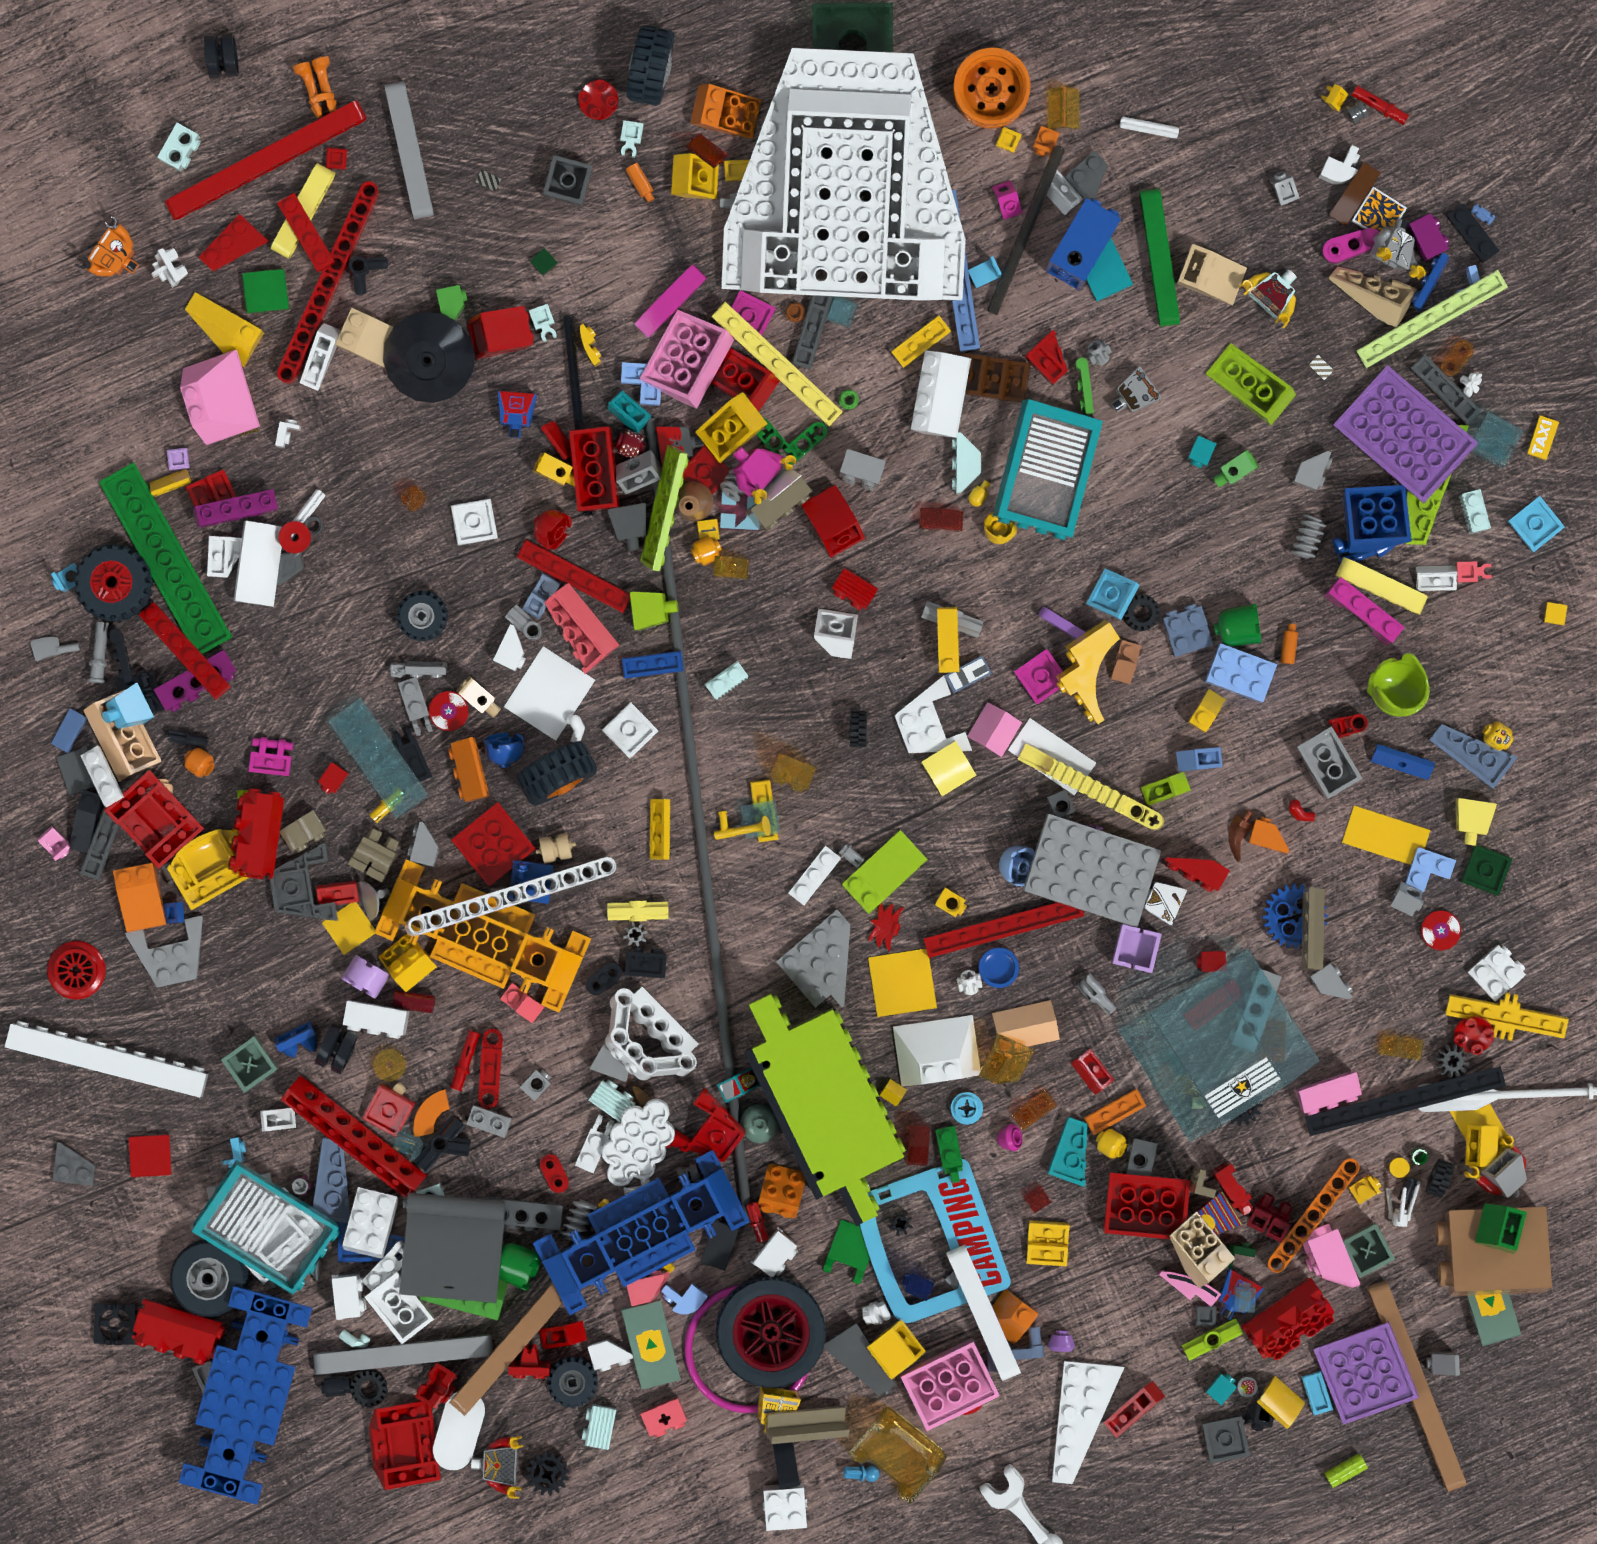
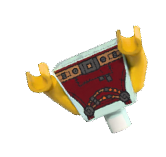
(1273, 294)

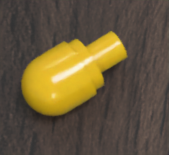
(979, 494)

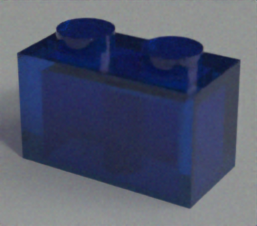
(918, 1285)

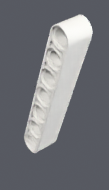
(983, 1312)

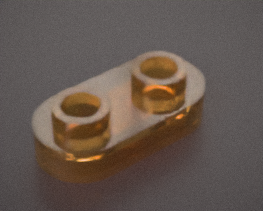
(1456, 358)

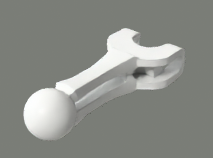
(1014, 1501)

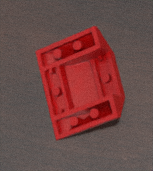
(154, 819)
(403, 1445)

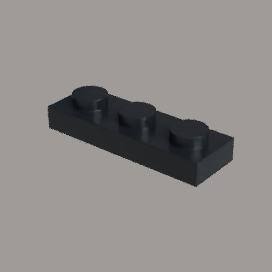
(1472, 233)

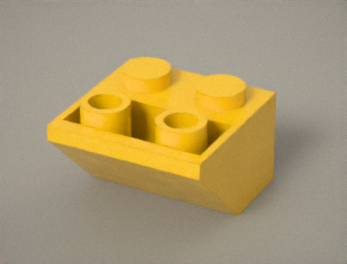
(407, 962)
(896, 1349)

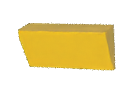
(170, 483)

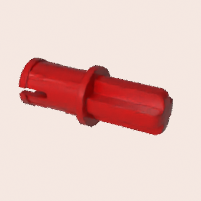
(757, 1222)

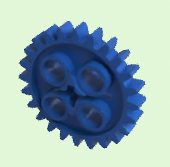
(1289, 898)

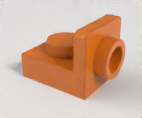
(1045, 141)

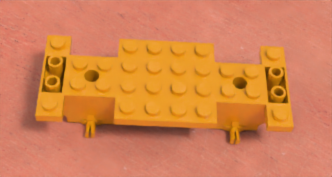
(487, 944)

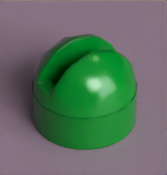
(1421, 1158)

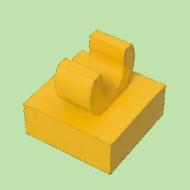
(1336, 97)

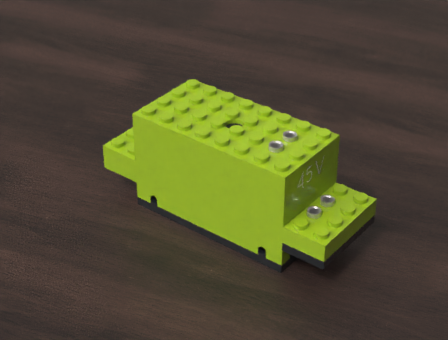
(824, 1104)

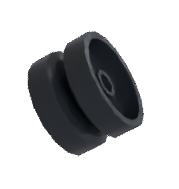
(221, 55)
(338, 1049)

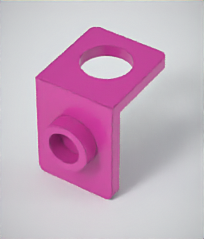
(1007, 200)

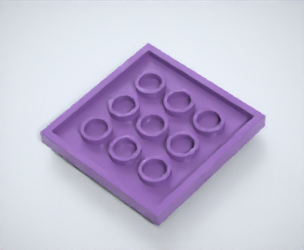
(1366, 1373)

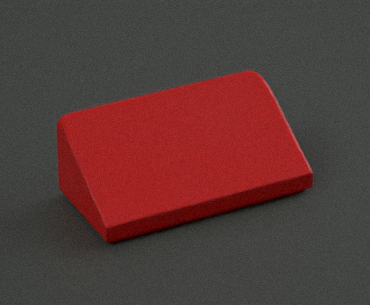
(557, 439)
(1092, 1071)

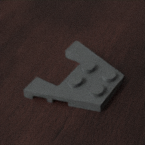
(293, 887)

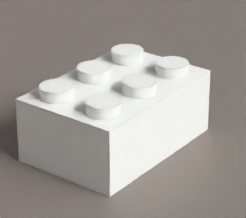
(376, 1018)
(370, 1223)

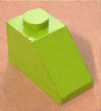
(1165, 788)

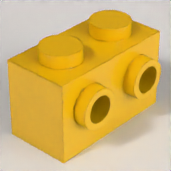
(1481, 1145)

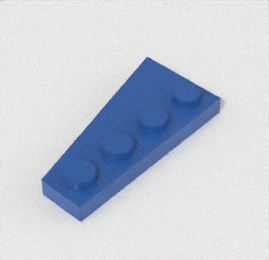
(348, 1256)

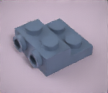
(1187, 630)

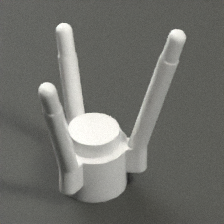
(1401, 1216)

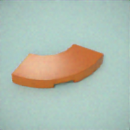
(428, 1113)

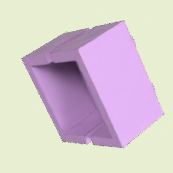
(1136, 948)

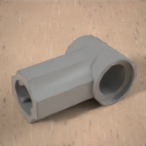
(523, 622)

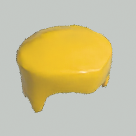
(998, 532)

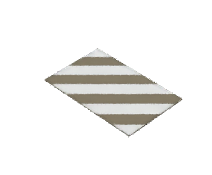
(1321, 367)

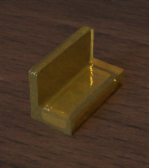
(1063, 108)

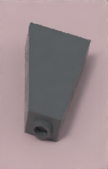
(851, 1350)

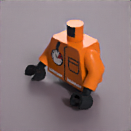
(111, 253)

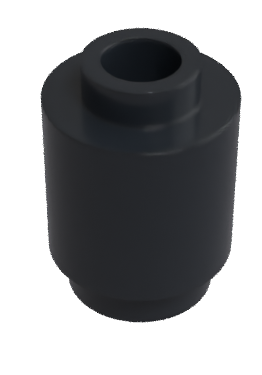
(335, 1386)

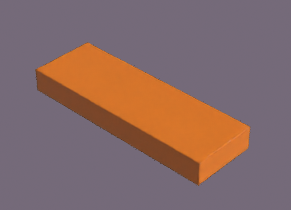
(1115, 1111)

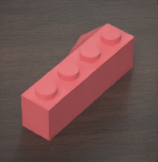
(580, 627)

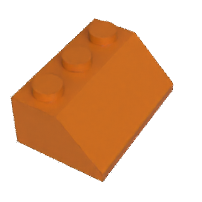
(469, 770)

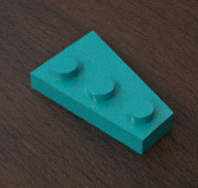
(1069, 1155)

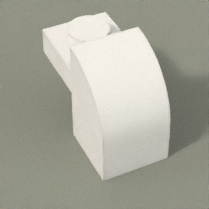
(1338, 172)

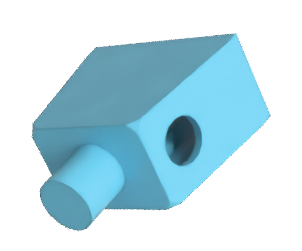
(128, 708)

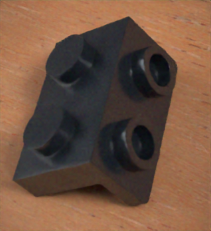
(645, 964)

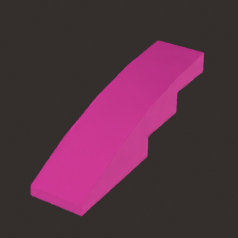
(670, 300)

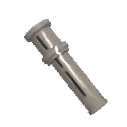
(97, 663)

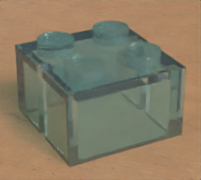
(1495, 438)

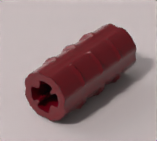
(414, 1001)

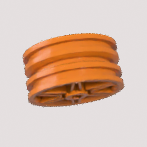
(992, 60)

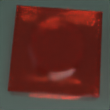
(1037, 1199)

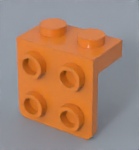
(781, 1191)

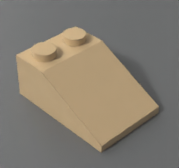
(364, 337)

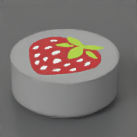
(1247, 1386)

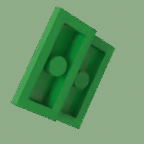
(265, 291)

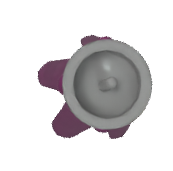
(300, 1185)

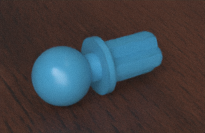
(871, 1473)

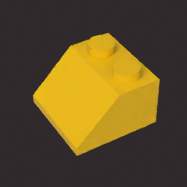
(693, 177)

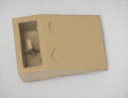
(1211, 274)
(1200, 1250)

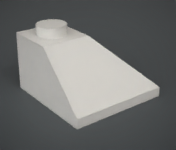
(836, 632)

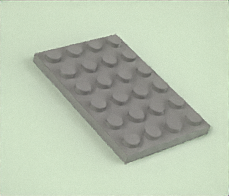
(1092, 870)

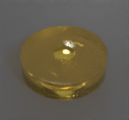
(389, 1074)

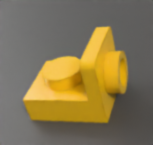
(1365, 1188)

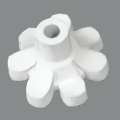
(1471, 383)

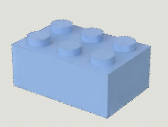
(1240, 673)

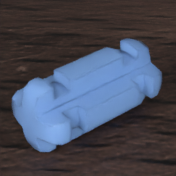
(1483, 214)

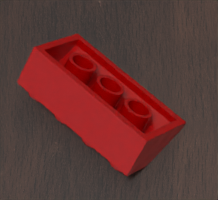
(594, 469)

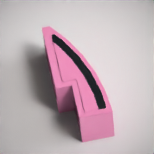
(1188, 1288)

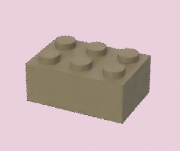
(767, 513)

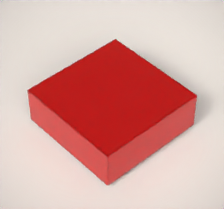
(336, 158)

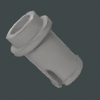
(851, 855)

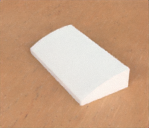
(258, 564)

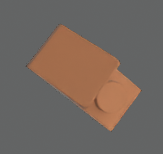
(1126, 662)

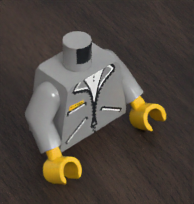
(1396, 249)

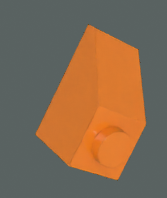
(1267, 836)

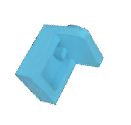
(238, 1149)

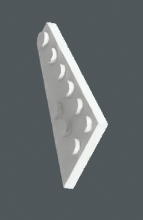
(1083, 1400)

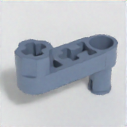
(1033, 1350)

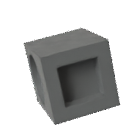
(1061, 796)

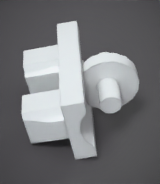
(165, 269)

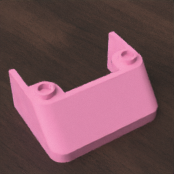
(1329, 1257)

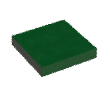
(1486, 870)

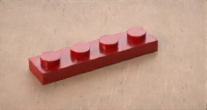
(306, 232)

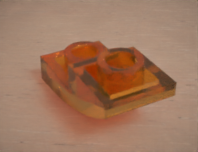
(1034, 1109)

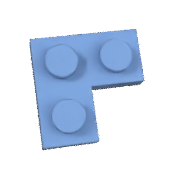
(631, 375)
(1426, 863)

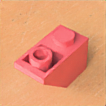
(647, 1288)

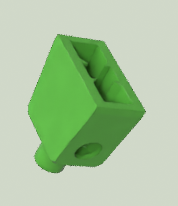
(1244, 463)

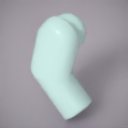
(352, 1341)

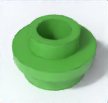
(848, 406)

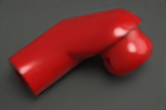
(1298, 812)

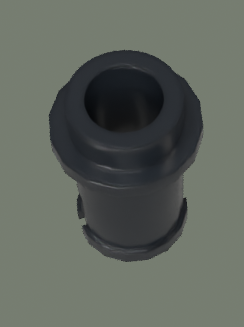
(1409, 1183)

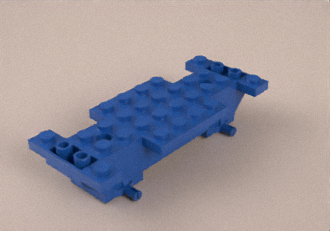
(641, 1232)
(246, 1395)

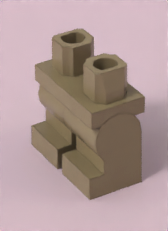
(376, 853)

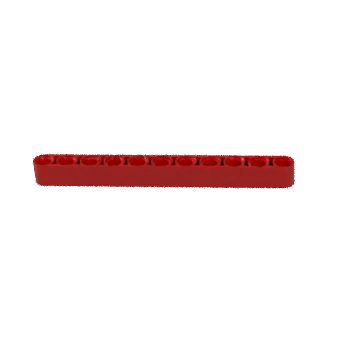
(265, 160)
(328, 293)

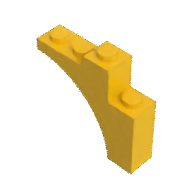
(1081, 677)

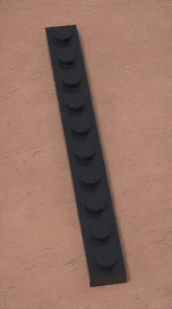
(1405, 1101)

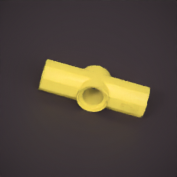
(638, 911)

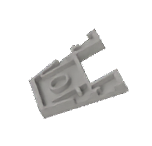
(170, 962)

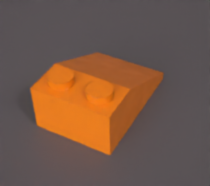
(140, 897)

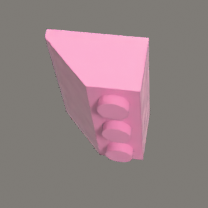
(1328, 1092)

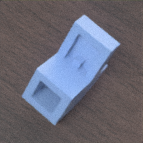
(685, 1303)

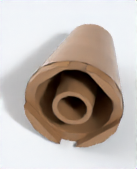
(699, 496)

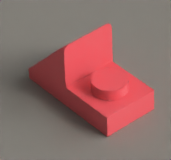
(522, 1003)

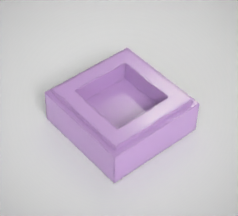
(178, 459)

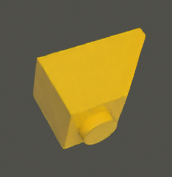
(1206, 711)

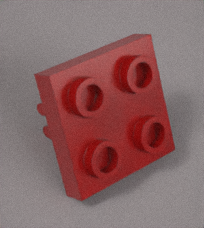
(529, 1365)

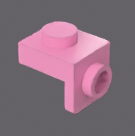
(54, 843)

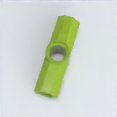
(1224, 1334)

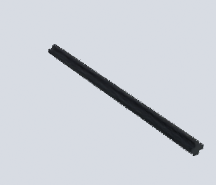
(574, 380)

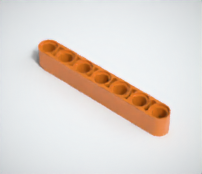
(1317, 1206)

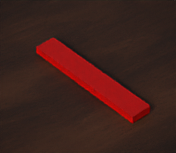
(574, 576)

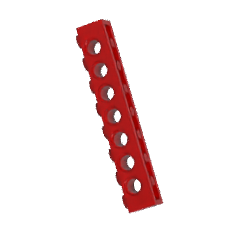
(353, 1137)

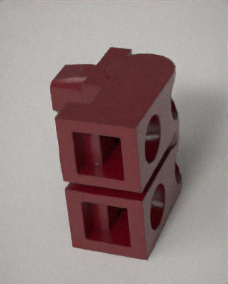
(1269, 1218)

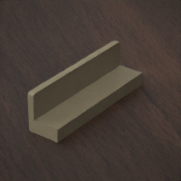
(806, 1425)

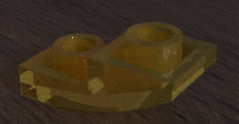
(1401, 1047)

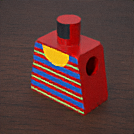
(1219, 1214)

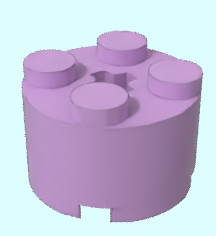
(365, 976)

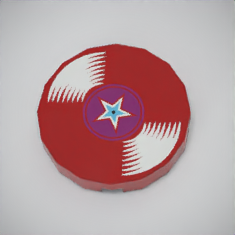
(448, 711)
(1440, 930)

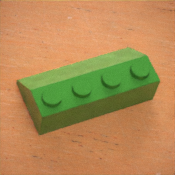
(484, 1309)

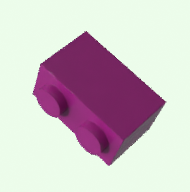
(1428, 237)

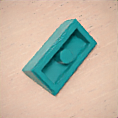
(628, 411)

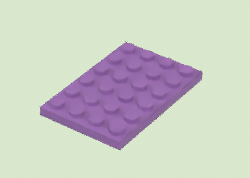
(1405, 434)

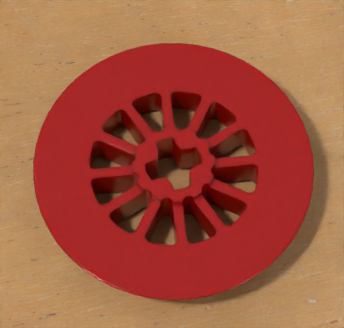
(96, 978)

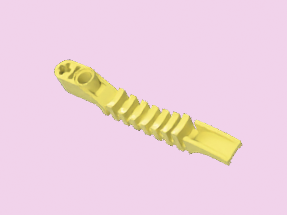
(1088, 786)

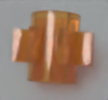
(413, 498)

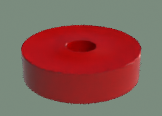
(294, 546)

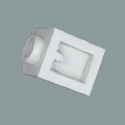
(283, 435)

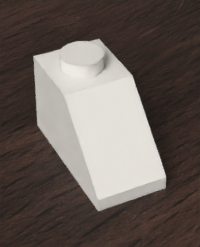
(510, 651)

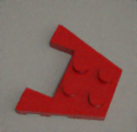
(717, 1133)

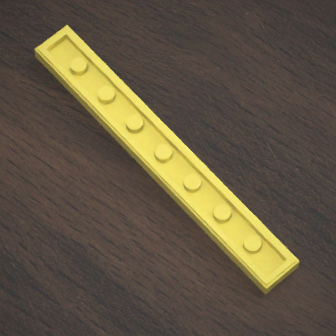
(777, 364)

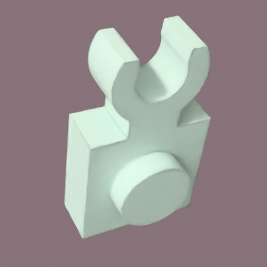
(631, 135)
(542, 319)

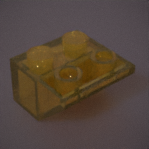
(1005, 1060)

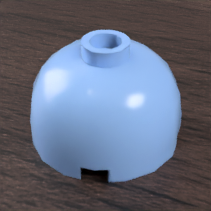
(1015, 864)

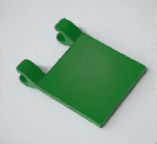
(848, 1249)

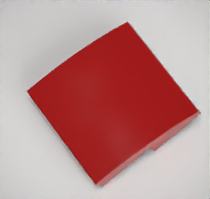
(211, 489)

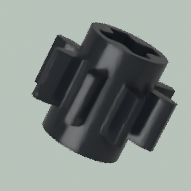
(898, 1228)

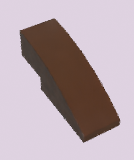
(1354, 194)

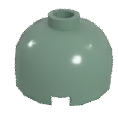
(759, 1123)

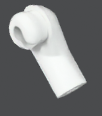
(577, 725)

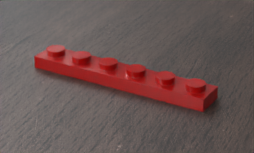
(184, 651)

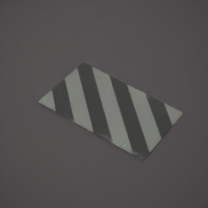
(488, 180)

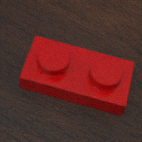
(338, 892)

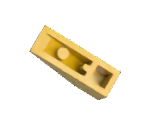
(948, 639)

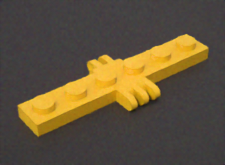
(1507, 1016)

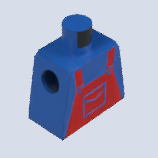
(516, 411)
(1227, 1291)

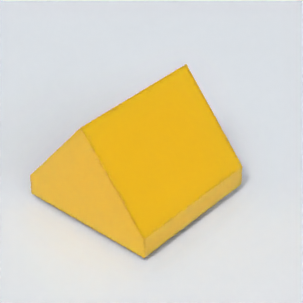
(893, 1092)

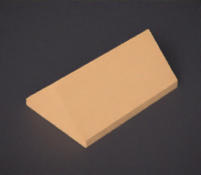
(1028, 1024)

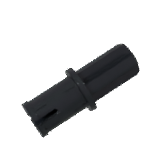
(187, 739)

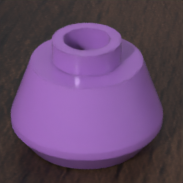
(1061, 1341)

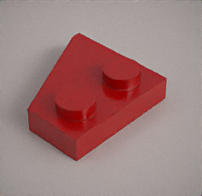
(1048, 358)

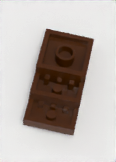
(996, 378)

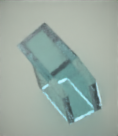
(842, 312)

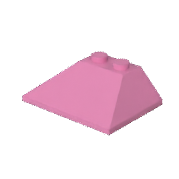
(218, 398)

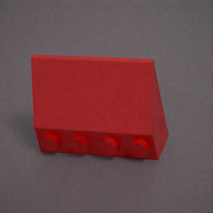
(1145, 1205)

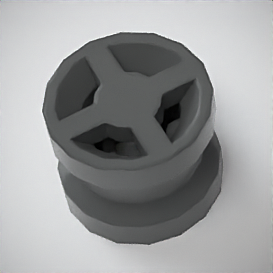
(1356, 112)

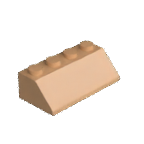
(126, 748)

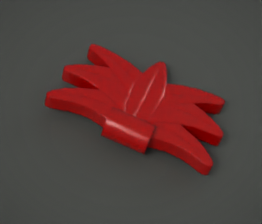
(886, 925)

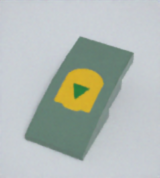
(1493, 1317)
(651, 1344)

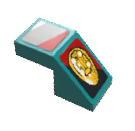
(738, 1085)

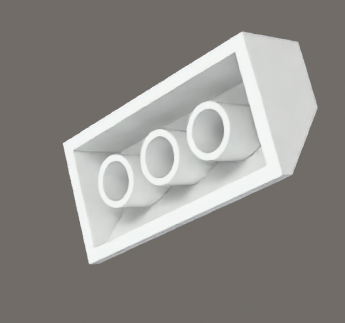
(940, 394)

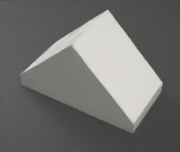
(278, 1119)

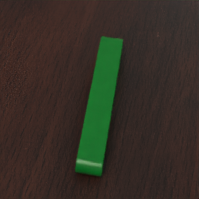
(1159, 257)

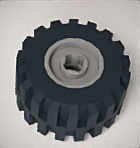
(422, 616)

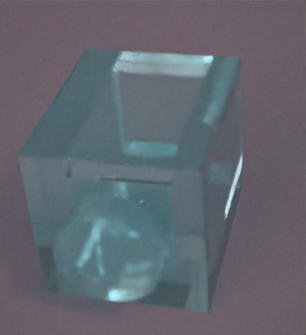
(1244, 1298)

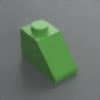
(451, 301)

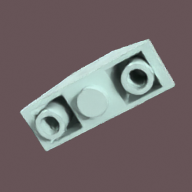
(966, 463)

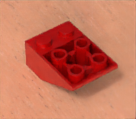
(1207, 872)

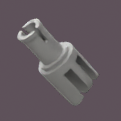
(1095, 993)

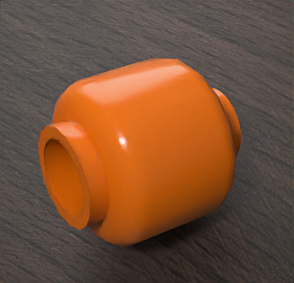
(199, 762)

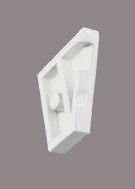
(222, 555)

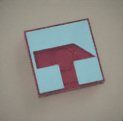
(733, 513)

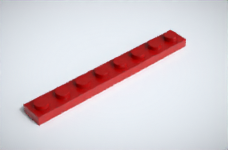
(1000, 928)

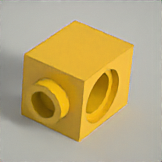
(944, 896)

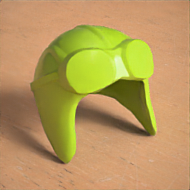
(1399, 686)

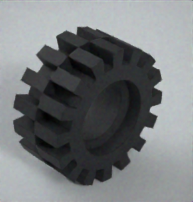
(1154, 613)
(858, 728)
(1440, 1178)
(369, 1401)

